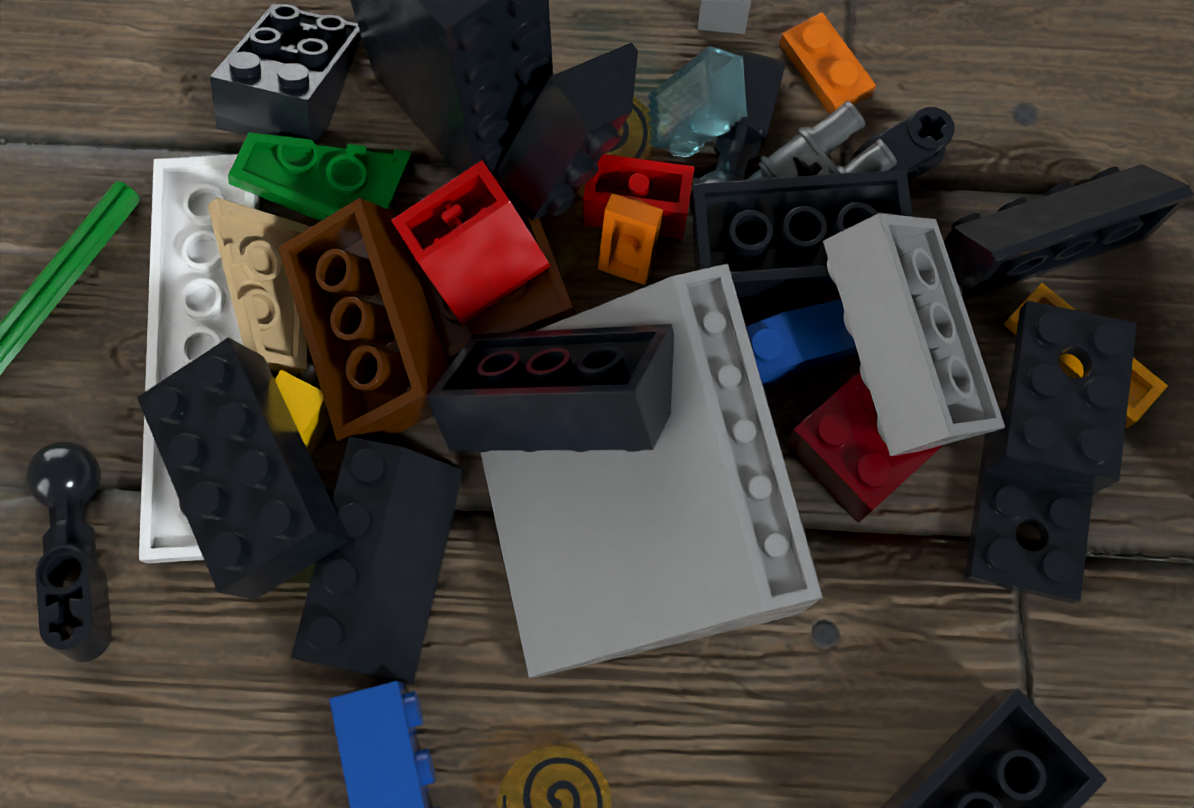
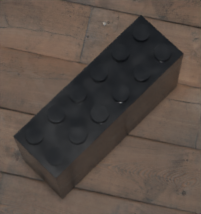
(461, 68)

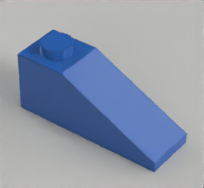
(800, 342)

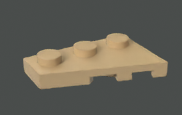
(259, 283)

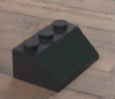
(569, 132)

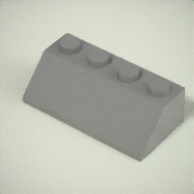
(911, 333)

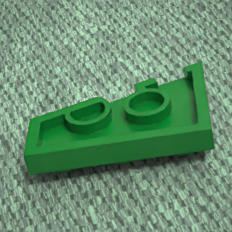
(316, 177)

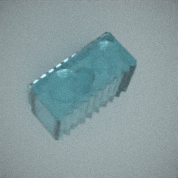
(698, 102)

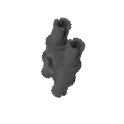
(812, 146)

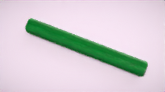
(64, 269)

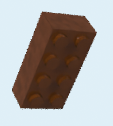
(365, 321)

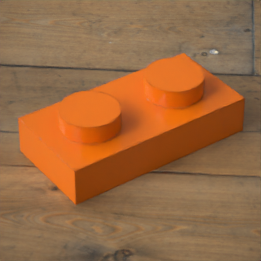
(826, 63)
(629, 238)

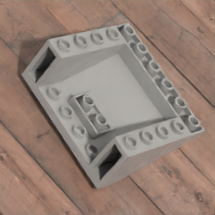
(666, 540)

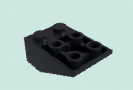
(285, 74)

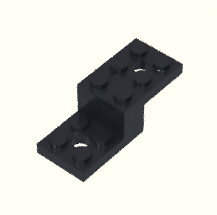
(1054, 452)

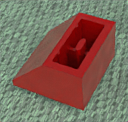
(471, 242)

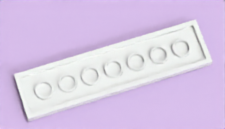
(186, 317)

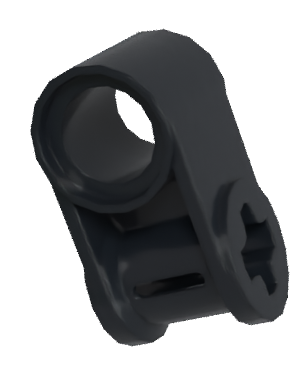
(917, 141)

